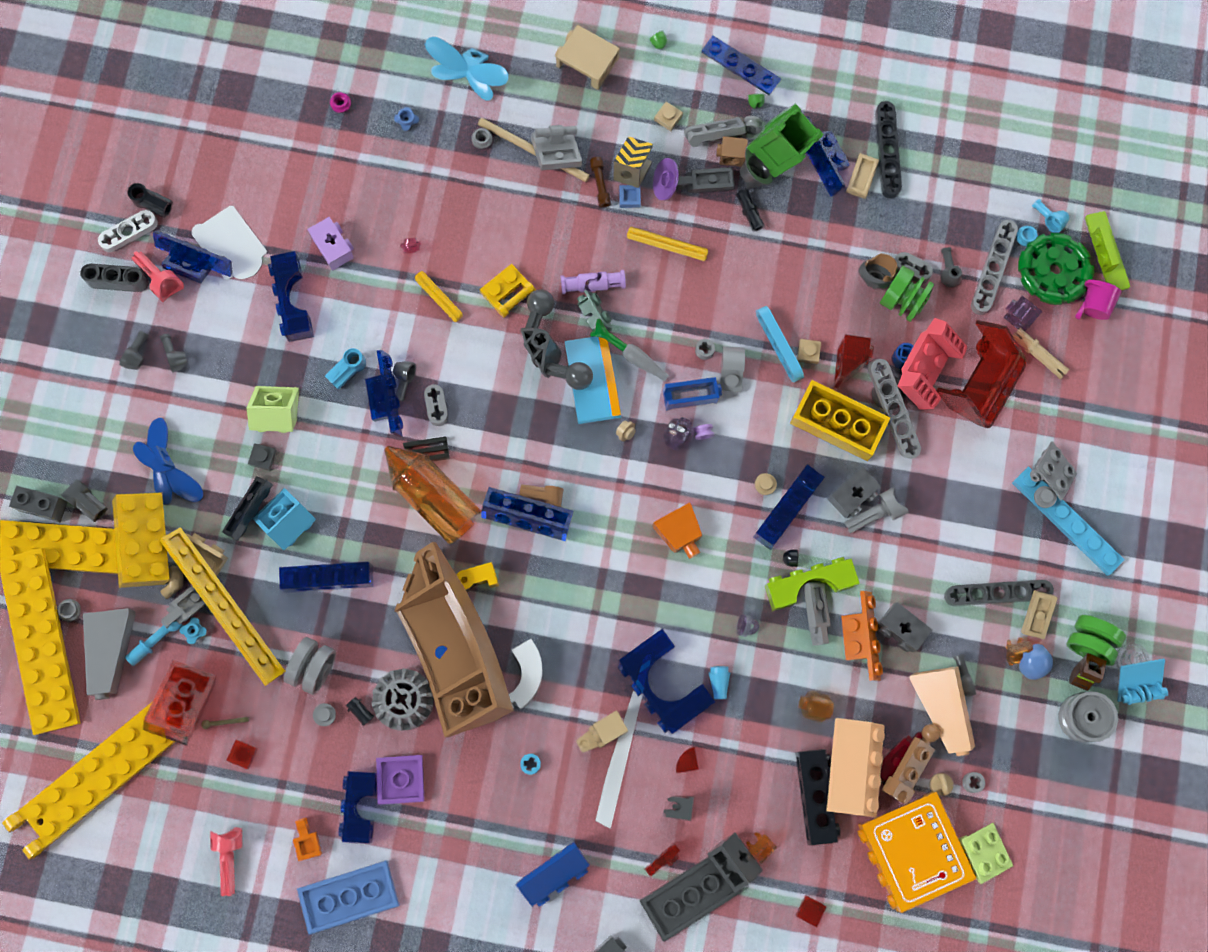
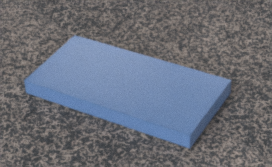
(348, 897)

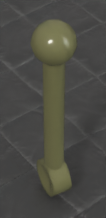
(206, 724)

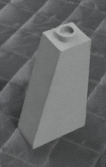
(105, 649)

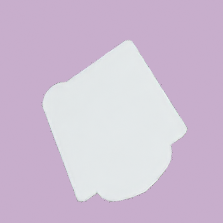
(232, 238)

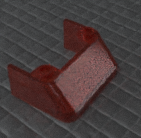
(992, 379)

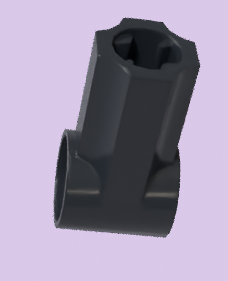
(150, 200)

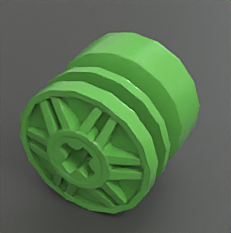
(907, 293)

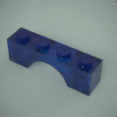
(287, 271)

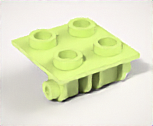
(986, 853)

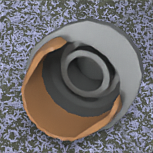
(879, 271)

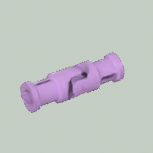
(597, 281)

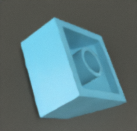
(284, 519)

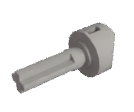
(888, 506)

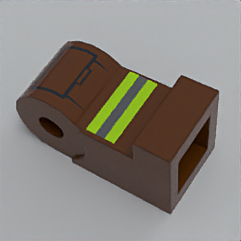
(1085, 675)

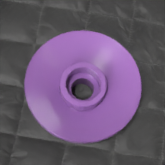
(665, 179)

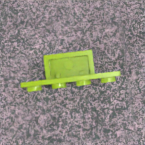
(1107, 250)

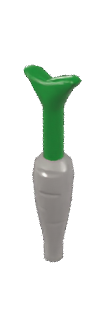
(630, 352)

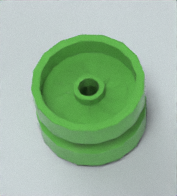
(1096, 638)

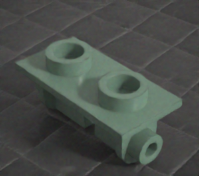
(591, 304)

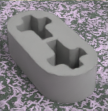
(914, 264)
(430, 405)

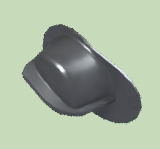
(754, 171)

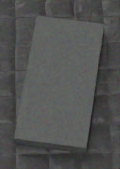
(687, 898)

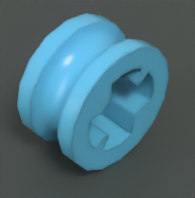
(526, 758)

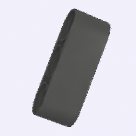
(106, 272)

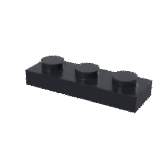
(247, 508)

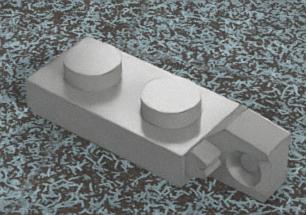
(183, 607)
(817, 612)

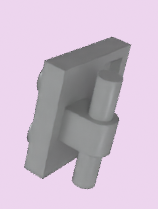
(556, 147)

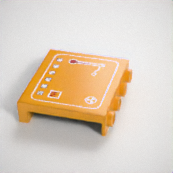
(916, 852)

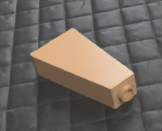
(946, 706)

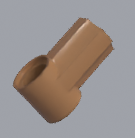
(547, 494)

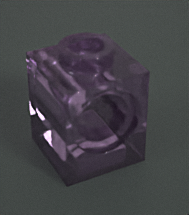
(1022, 313)

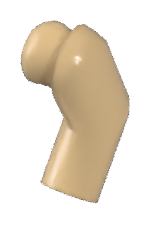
(175, 582)

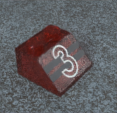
(851, 357)

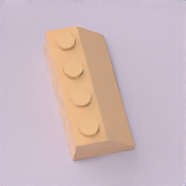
(855, 767)

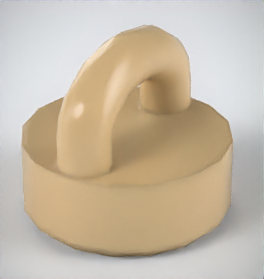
(941, 784)

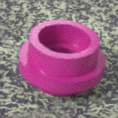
(340, 97)

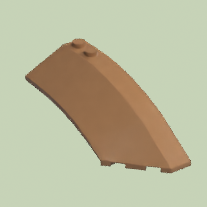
(440, 613)

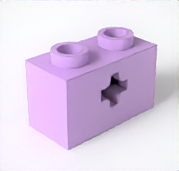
(334, 254)

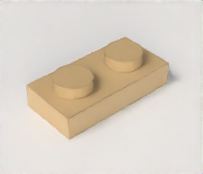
(1039, 614)

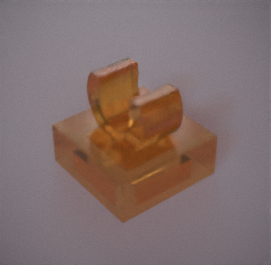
(1016, 651)
(762, 848)

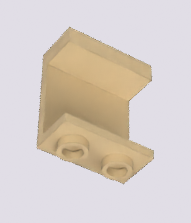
(588, 55)

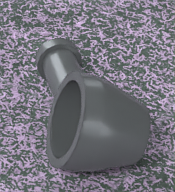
(946, 276)
(131, 358)
(176, 359)
(405, 372)
(967, 683)

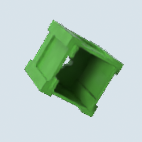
(785, 140)

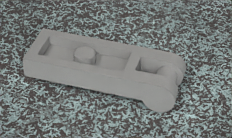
(714, 131)

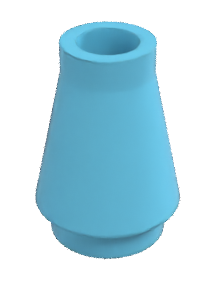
(719, 681)

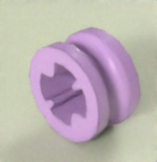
(704, 432)

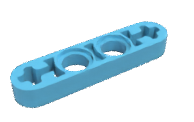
(779, 344)

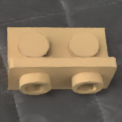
(212, 555)

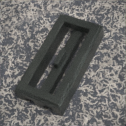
(432, 441)

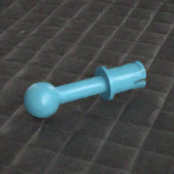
(144, 648)

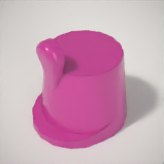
(1099, 300)

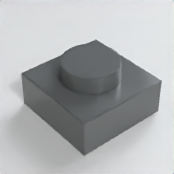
(262, 457)

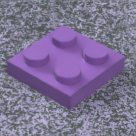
(400, 779)

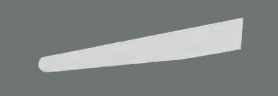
(617, 766)

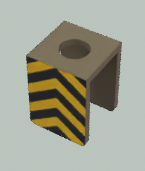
(632, 162)

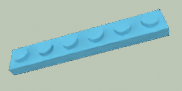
(1072, 526)

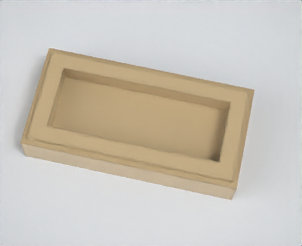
(862, 176)

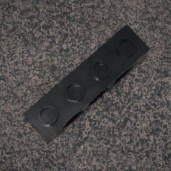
(814, 833)

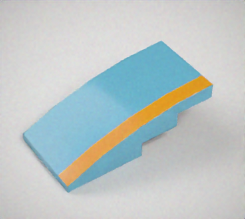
(600, 398)

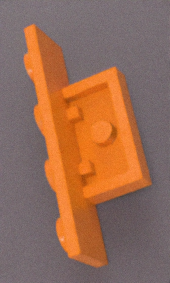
(861, 637)

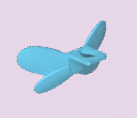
(457, 66)

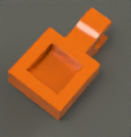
(307, 843)

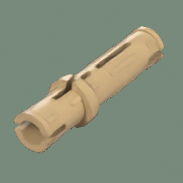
(1032, 346)

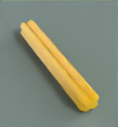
(667, 243)

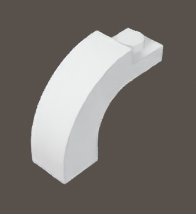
(531, 674)

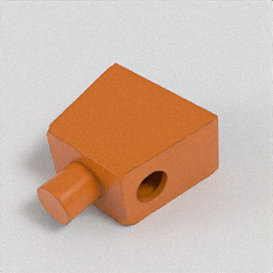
(680, 530)

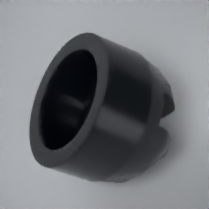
(790, 558)

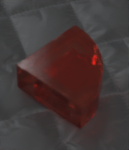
(687, 761)

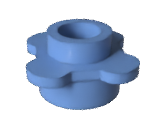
(406, 113)

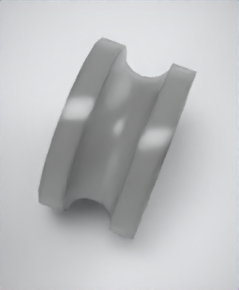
(753, 124)
(700, 353)
(966, 781)

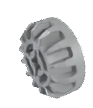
(415, 715)

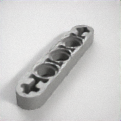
(988, 275)
(894, 397)

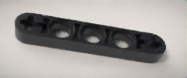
(884, 158)

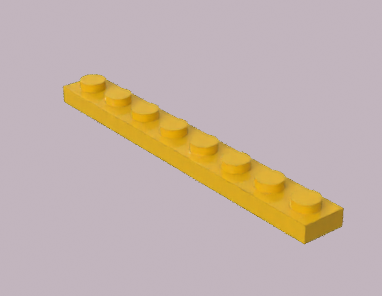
(222, 606)

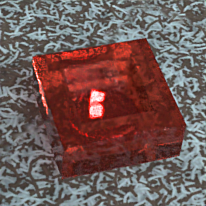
(242, 754)
(810, 911)

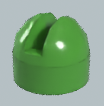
(659, 40)
(756, 100)

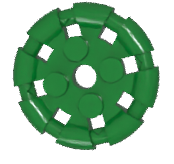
(1065, 261)

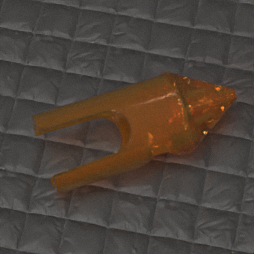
(431, 492)

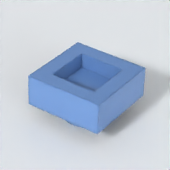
(629, 196)

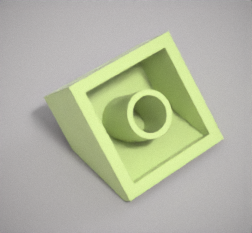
(273, 409)

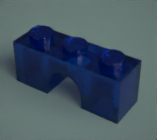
(354, 827)

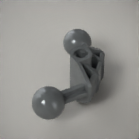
(544, 350)

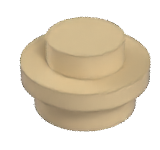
(626, 430)
(765, 484)

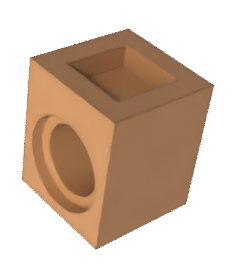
(732, 151)

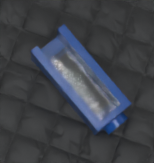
(691, 393)

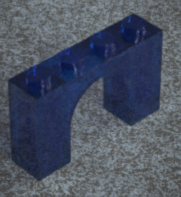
(670, 713)

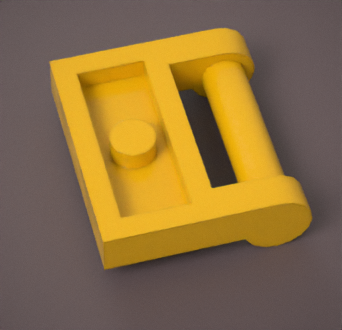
(502, 286)

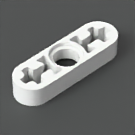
(116, 243)

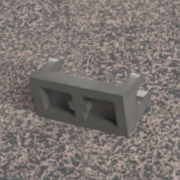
(683, 808)

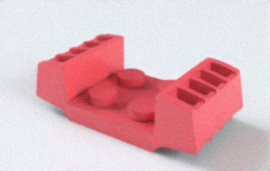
(927, 362)

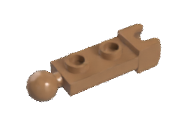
(912, 766)

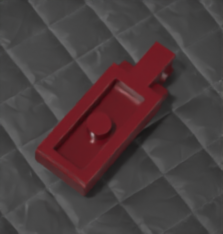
(895, 755)

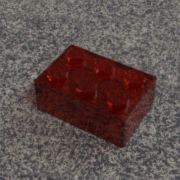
(179, 703)

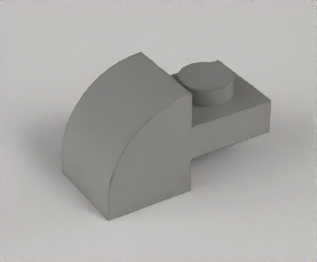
(732, 368)

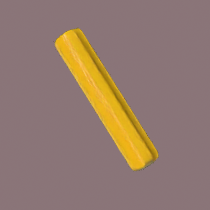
(438, 296)

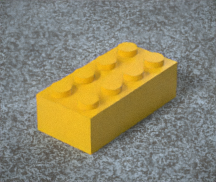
(840, 420)
(138, 533)

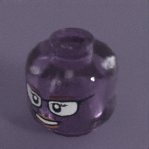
(678, 433)

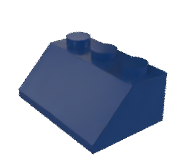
(553, 875)

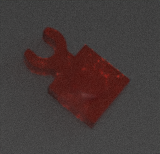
(667, 857)

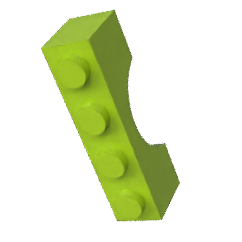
(838, 576)

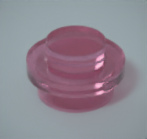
(410, 245)

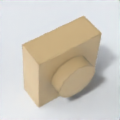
(668, 116)
(808, 351)

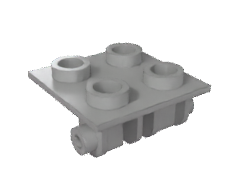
(1055, 470)

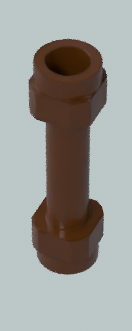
(603, 197)

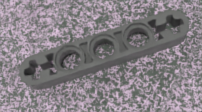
(988, 596)

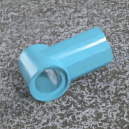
(344, 370)

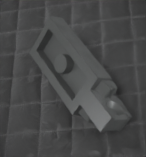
(707, 180)

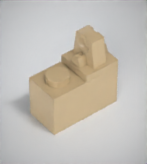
(602, 732)

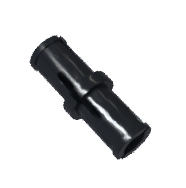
(750, 209)

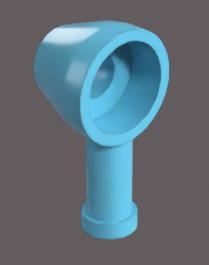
(1054, 221)

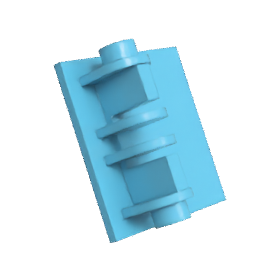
(1141, 682)

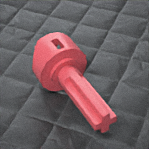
(163, 282)
(226, 844)

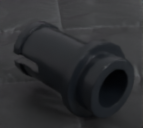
(359, 710)

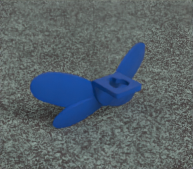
(165, 475)

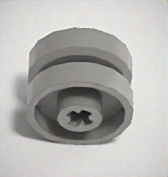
(309, 666)
(1096, 727)

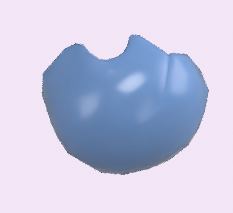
(1036, 663)

